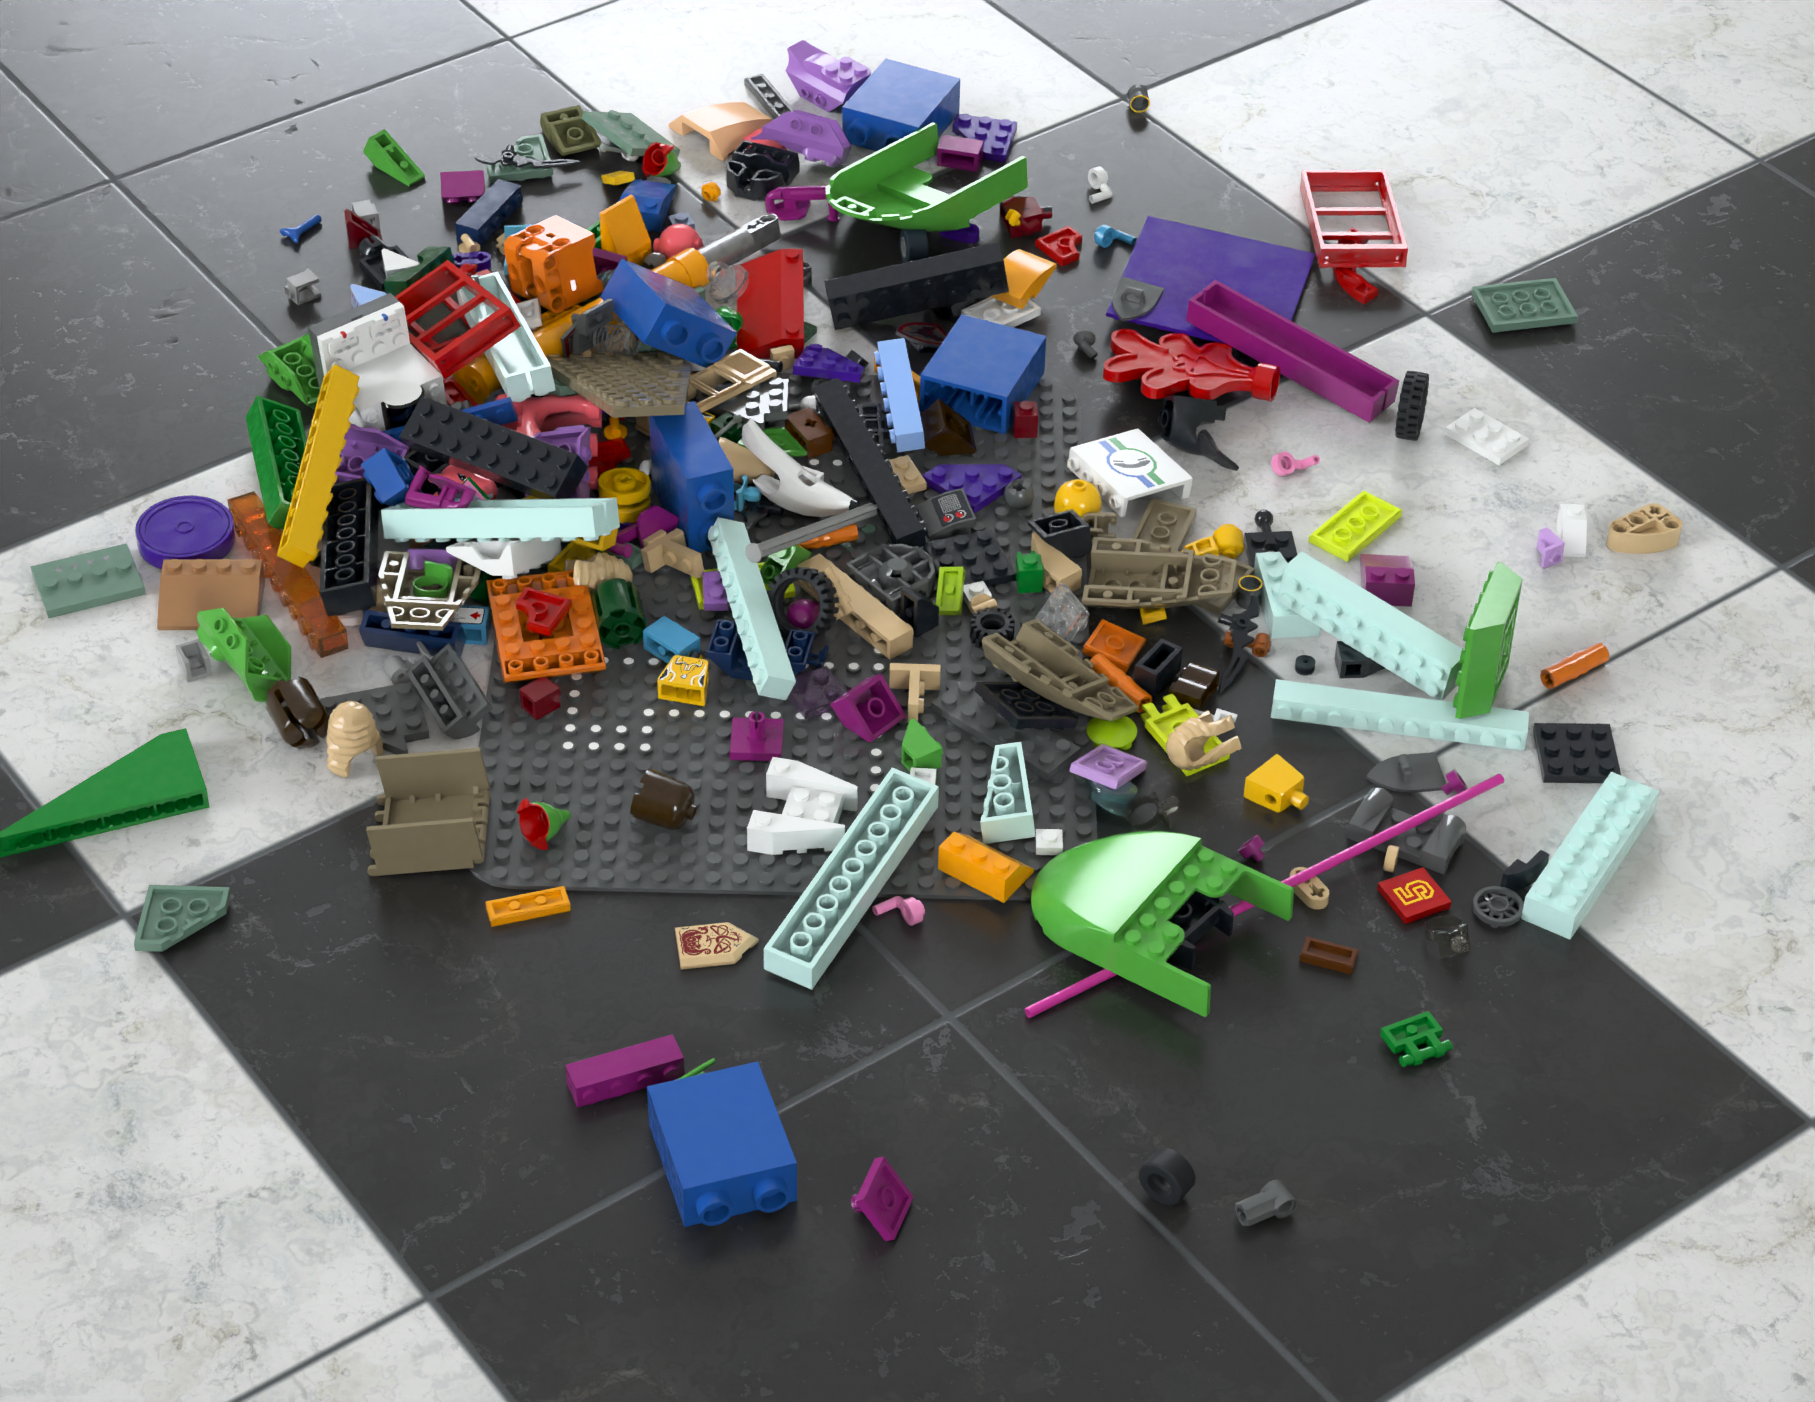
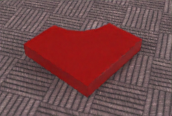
(1061, 245)
(610, 455)
(543, 610)

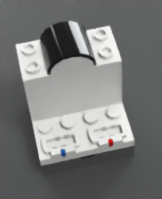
(377, 347)

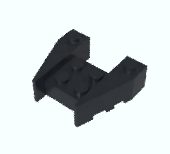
(1196, 919)

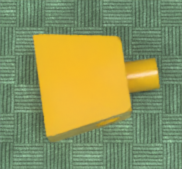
(1276, 786)

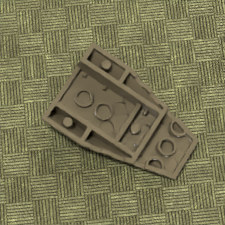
(1154, 577)
(422, 613)
(1056, 672)

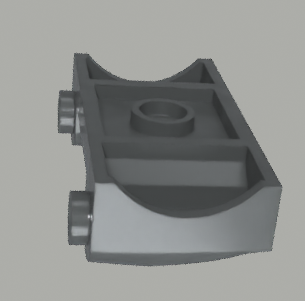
(1424, 845)

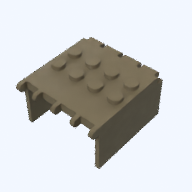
(431, 812)

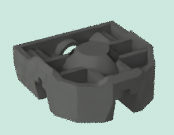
(896, 561)

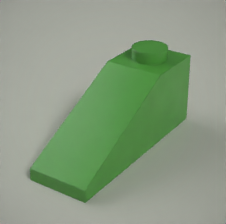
(391, 158)

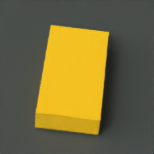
(618, 177)

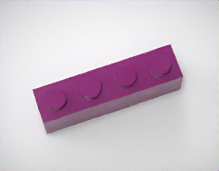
(625, 1070)

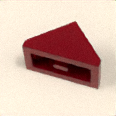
(359, 229)

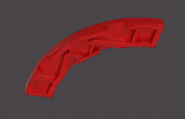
(1353, 282)

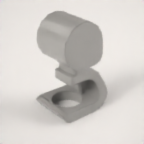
(396, 667)

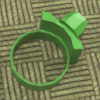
(434, 574)

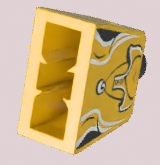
(685, 679)

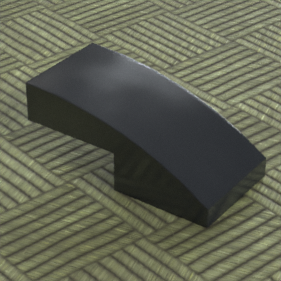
(1523, 874)

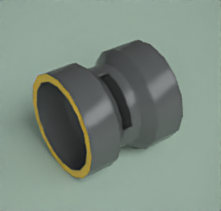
(1138, 98)
(1248, 586)

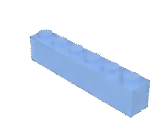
(900, 394)

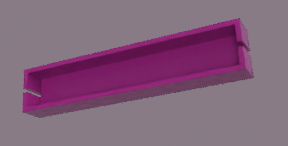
(1294, 349)

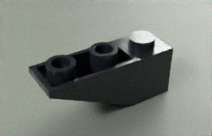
(1353, 663)

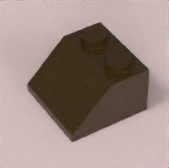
(946, 430)

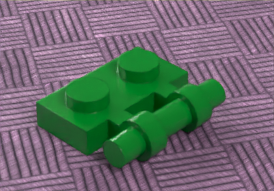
(1413, 1032)

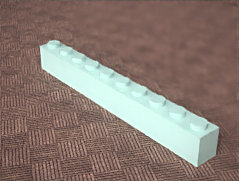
(751, 610)
(1397, 715)

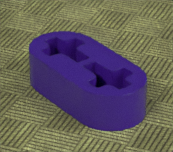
(964, 235)
(480, 258)

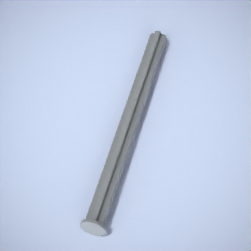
(756, 552)

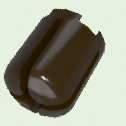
(297, 712)

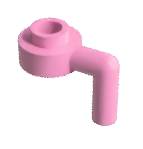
(1284, 463)
(911, 909)

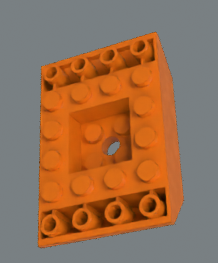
(528, 655)

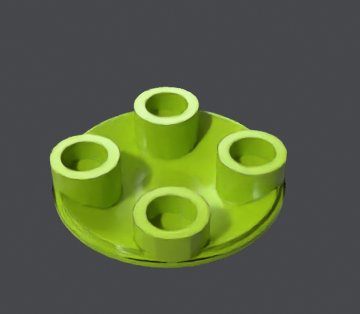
(1115, 734)

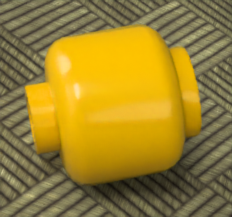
(1229, 540)

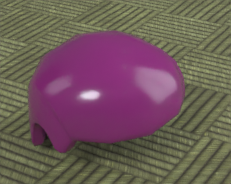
(803, 613)

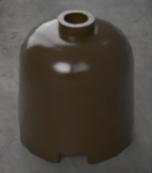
(663, 801)

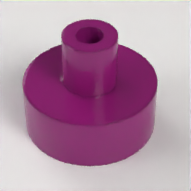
(1455, 783)
(1252, 848)

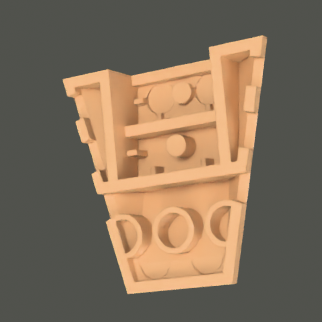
(722, 124)

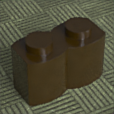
(1195, 685)

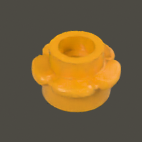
(711, 191)

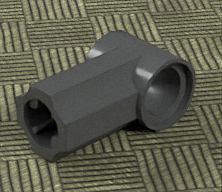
(1271, 1201)

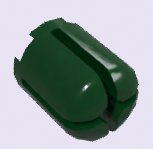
(618, 613)

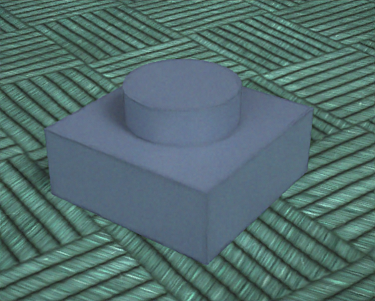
(681, 218)

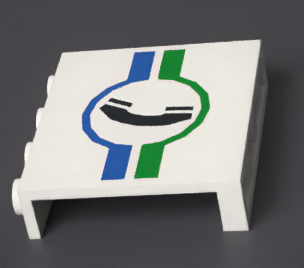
(1127, 469)

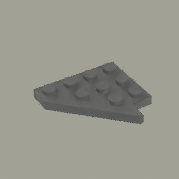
(762, 402)
(395, 713)

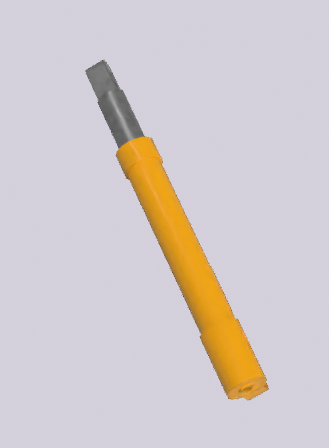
(685, 267)

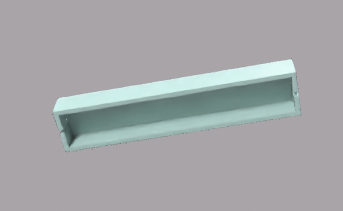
(516, 358)
(504, 520)

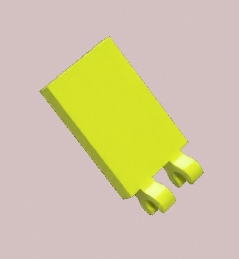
(1173, 716)

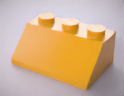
(982, 866)

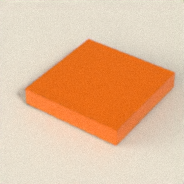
(1115, 644)

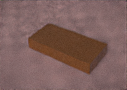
(1329, 955)

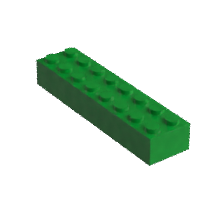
(277, 449)

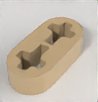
(1311, 886)

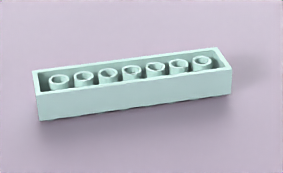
(1370, 625)
(1589, 855)

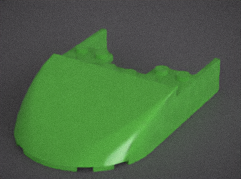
(896, 195)
(1120, 892)

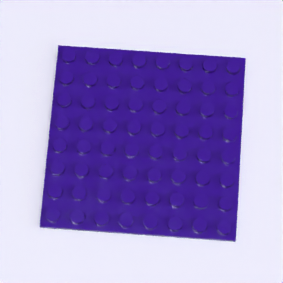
(1191, 257)

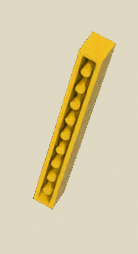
(318, 467)

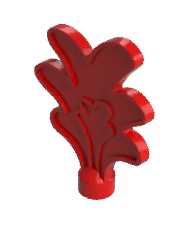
(1183, 366)

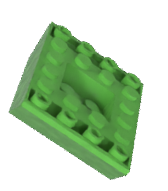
(1488, 643)

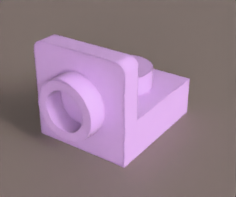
(1550, 547)

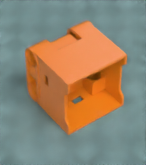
(553, 264)

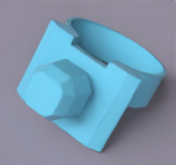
(744, 493)

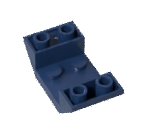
(727, 650)

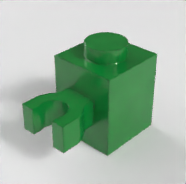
(1029, 572)

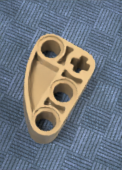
(1645, 531)

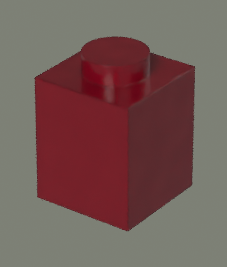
(1025, 419)
(540, 697)

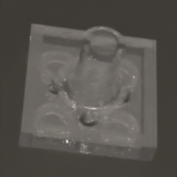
(1068, 613)

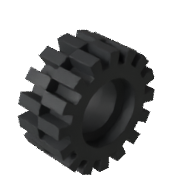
(989, 619)

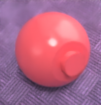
(677, 239)

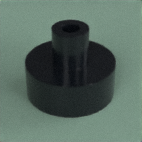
(852, 355)

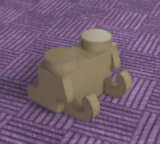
(1100, 523)

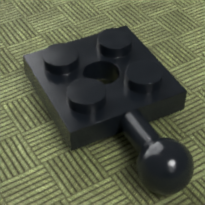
(1267, 540)

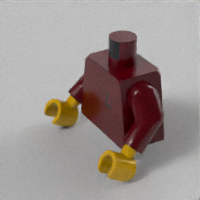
(1023, 215)

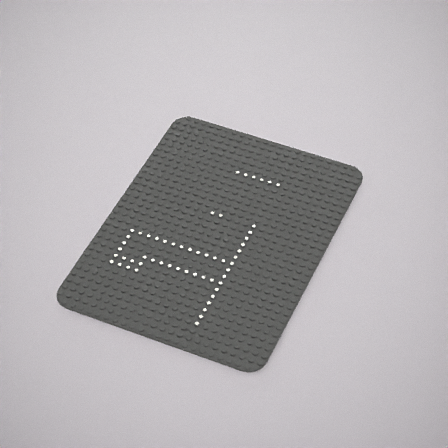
(616, 728)

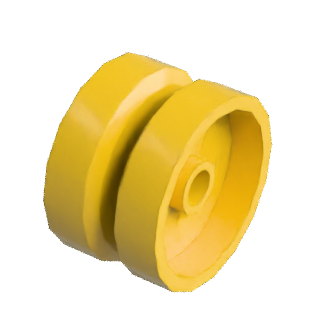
(631, 490)

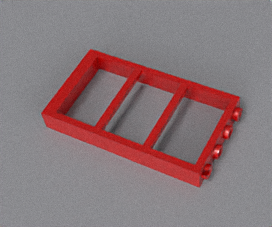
(1354, 254)
(436, 288)

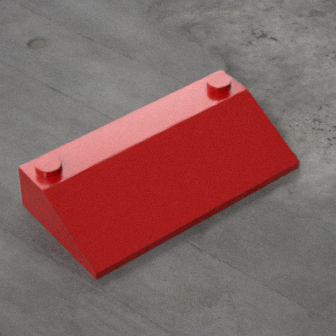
(773, 304)

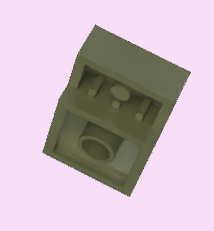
(568, 131)

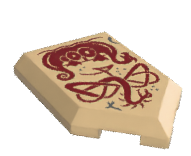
(712, 945)

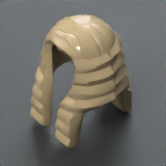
(598, 569)
(349, 734)
(1187, 741)

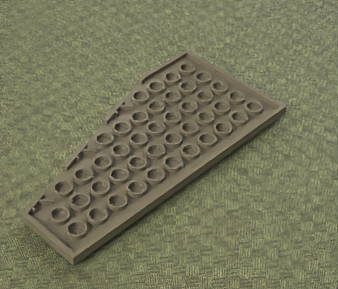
(627, 383)

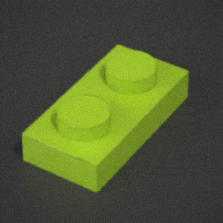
(950, 590)

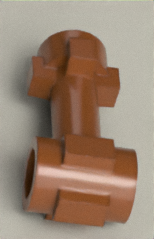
(1260, 645)

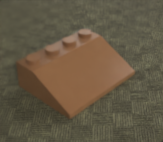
(208, 585)

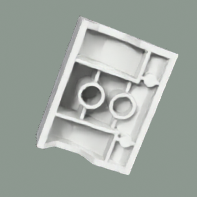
(506, 557)

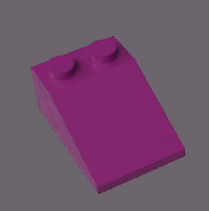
(1388, 578)

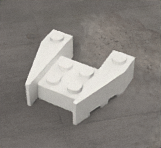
(809, 813)

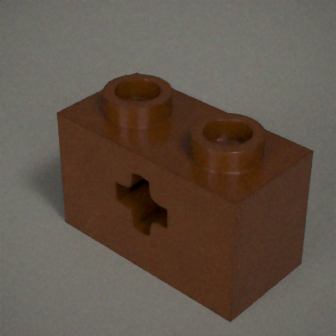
(810, 432)

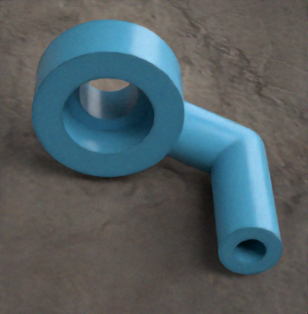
(1105, 234)

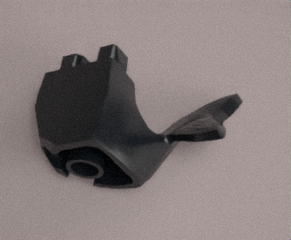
(1180, 420)

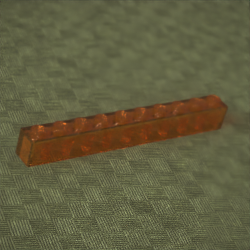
(292, 582)

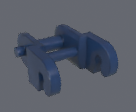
(820, 657)

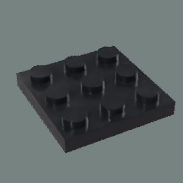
(977, 553)
(1024, 707)
(1575, 752)

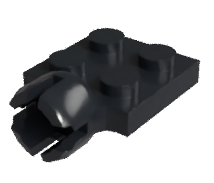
(372, 259)

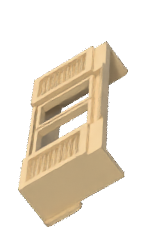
(736, 367)

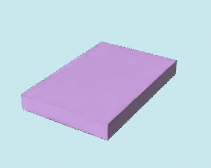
(1108, 766)

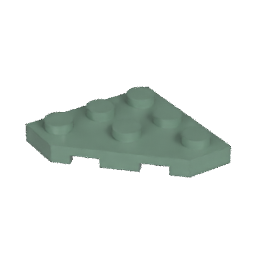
(529, 147)
(176, 913)

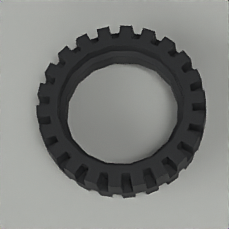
(1412, 405)
(825, 593)

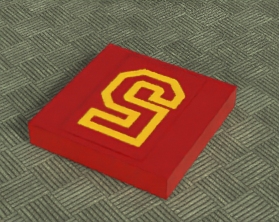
(1414, 895)

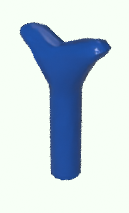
(295, 232)

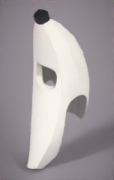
(797, 488)

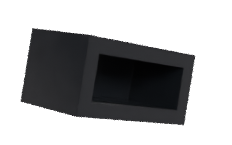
(1158, 667)

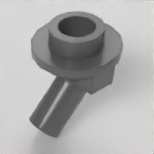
(1084, 340)

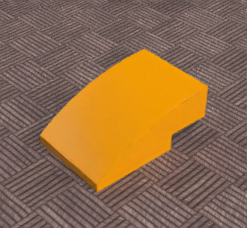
(1025, 277)

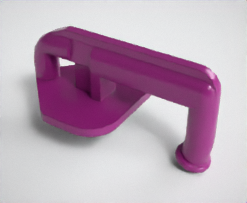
(796, 202)
(446, 499)
(647, 523)

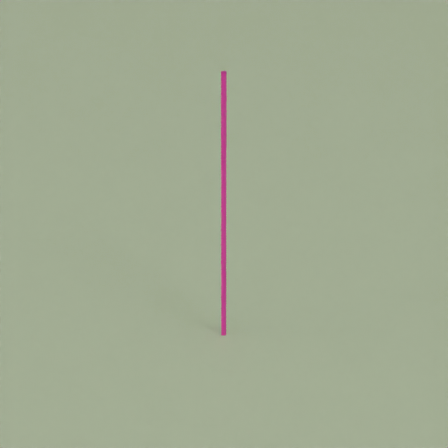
(1296, 879)

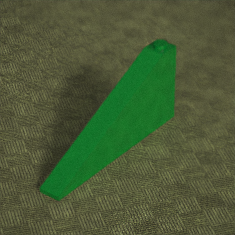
(139, 788)

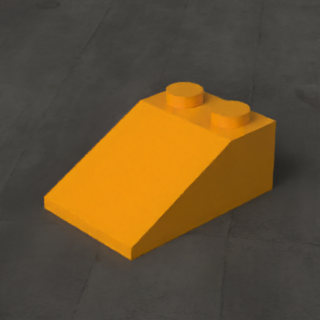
(625, 231)

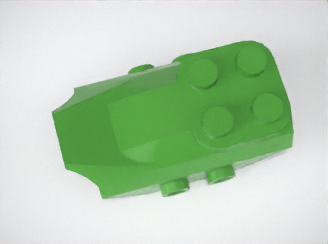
(294, 369)
(249, 647)

